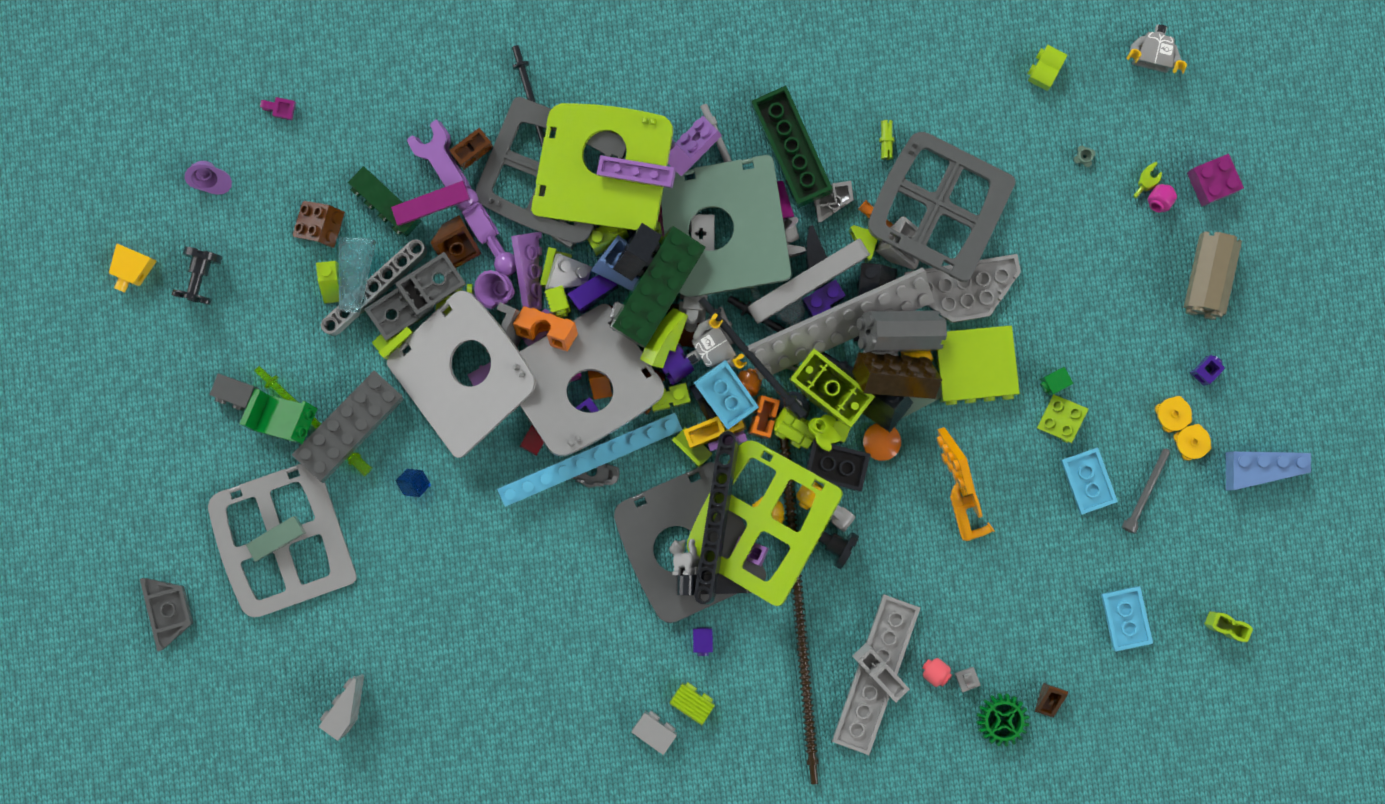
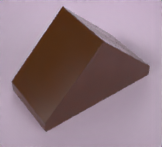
(1050, 699)

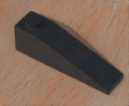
(873, 276)

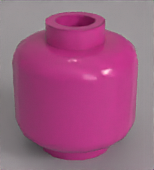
(1162, 198)

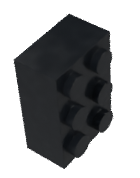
(839, 466)

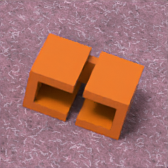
(767, 409)

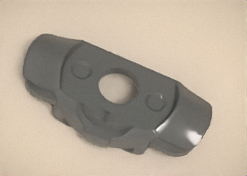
(606, 475)

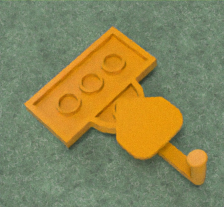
(958, 465)

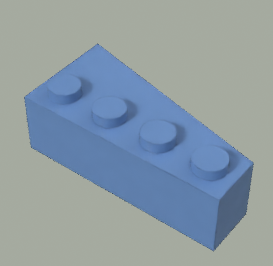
(607, 261)

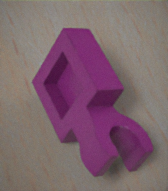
(281, 108)

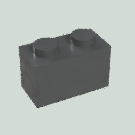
(232, 390)

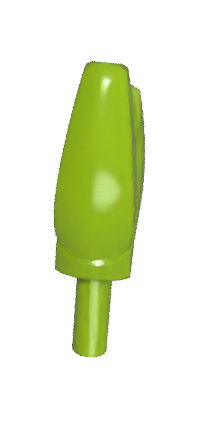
(1147, 182)

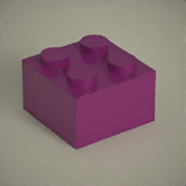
(1215, 180)

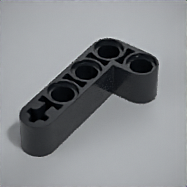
(686, 585)

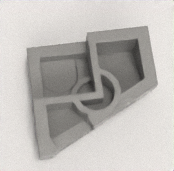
(828, 205)

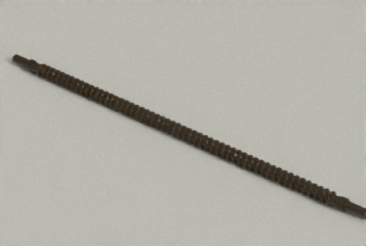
(812, 759)

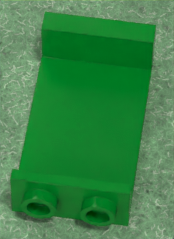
(278, 417)

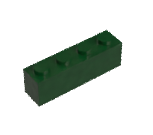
(380, 198)

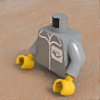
(1157, 52)
(713, 346)

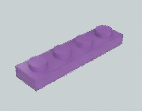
(636, 171)

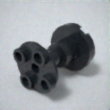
(199, 267)
(839, 546)

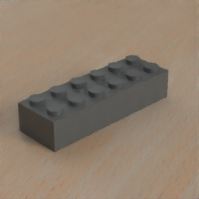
(348, 426)

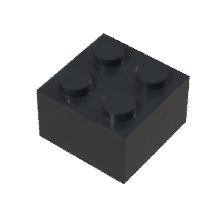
(638, 252)

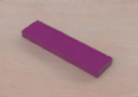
(430, 203)

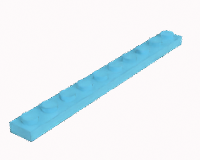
(589, 459)

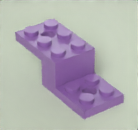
(692, 145)

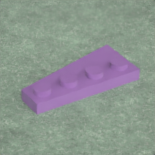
(526, 256)

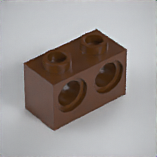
(471, 148)

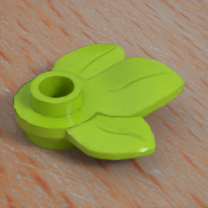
(824, 431)

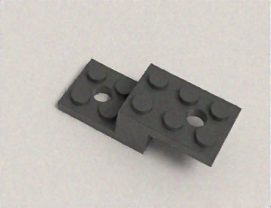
(415, 296)

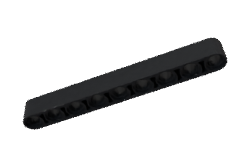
(710, 525)

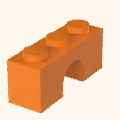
(532, 322)

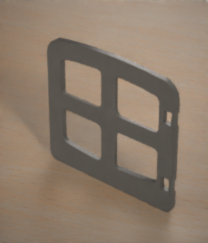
(529, 112)
(939, 204)

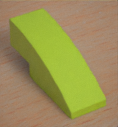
(664, 339)

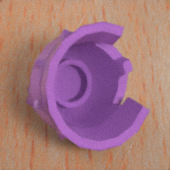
(493, 288)

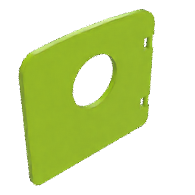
(584, 197)

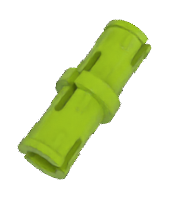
(886, 140)

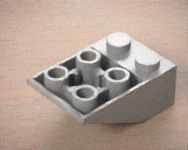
(345, 711)

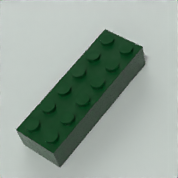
(791, 146)
(657, 287)

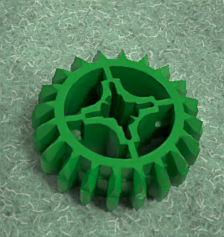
(996, 725)

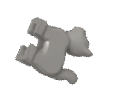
(687, 562)

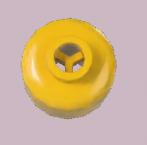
(806, 496)

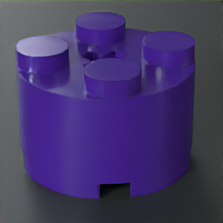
(677, 366)

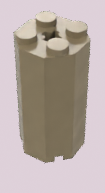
(1212, 275)

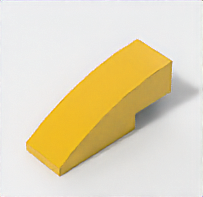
(710, 431)

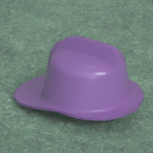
(208, 178)

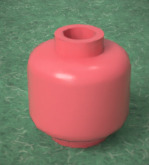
(936, 672)

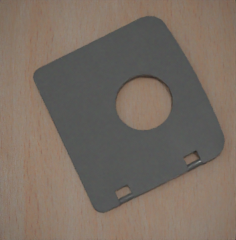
(670, 505)

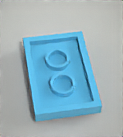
(726, 394)
(1088, 481)
(1126, 618)

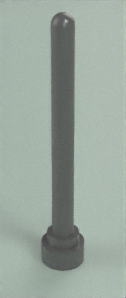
(1131, 523)

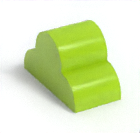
(830, 388)

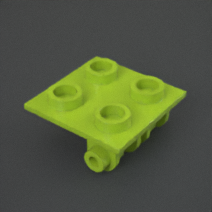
(1062, 418)

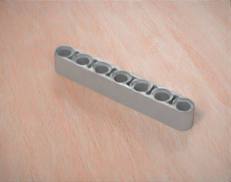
(808, 281)
(384, 285)

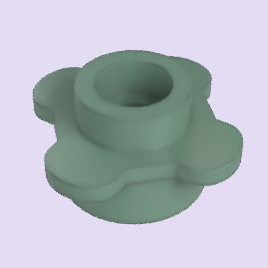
(1090, 153)

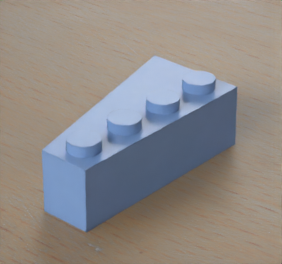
(1256, 468)

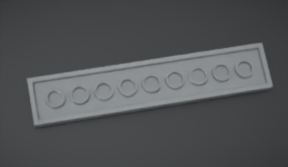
(840, 322)

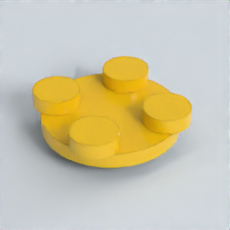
(1174, 414)
(1193, 442)

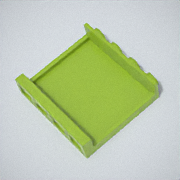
(978, 365)

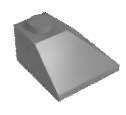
(893, 255)

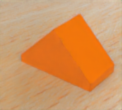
(599, 385)

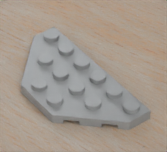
(976, 297)

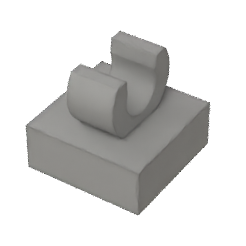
(967, 679)

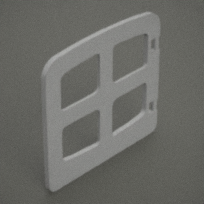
(325, 523)

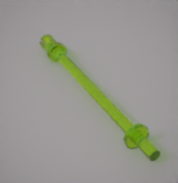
(271, 382)

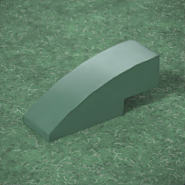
(275, 538)

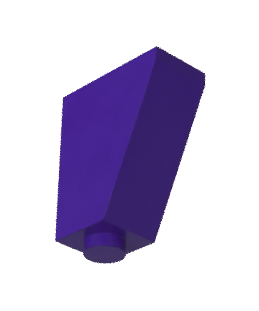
(591, 292)

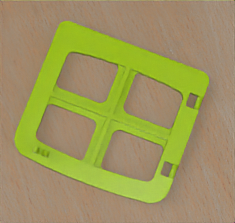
(760, 520)

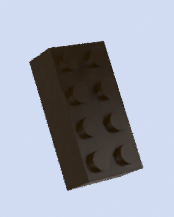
(896, 375)

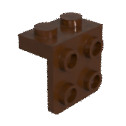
(318, 223)

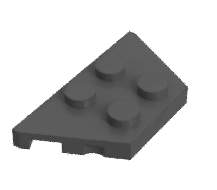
(166, 610)

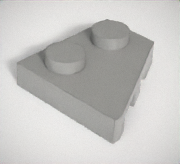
(567, 272)

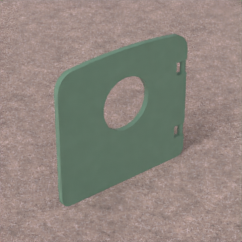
(758, 244)

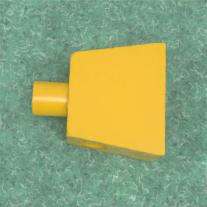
(129, 267)

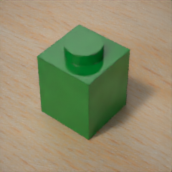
(1056, 381)

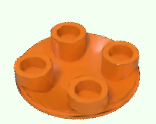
(881, 443)

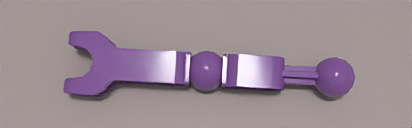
(475, 214)

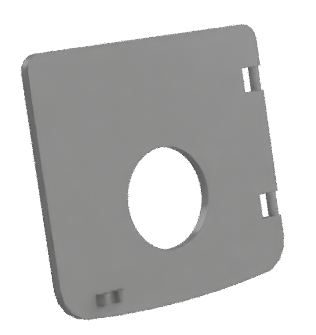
(594, 349)
(456, 411)

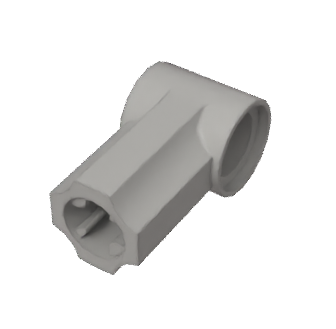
(842, 518)

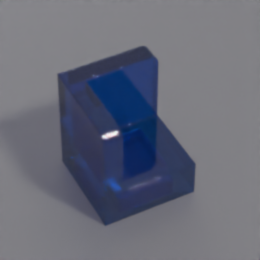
(413, 482)

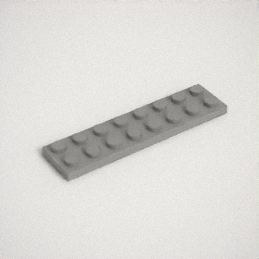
(866, 699)

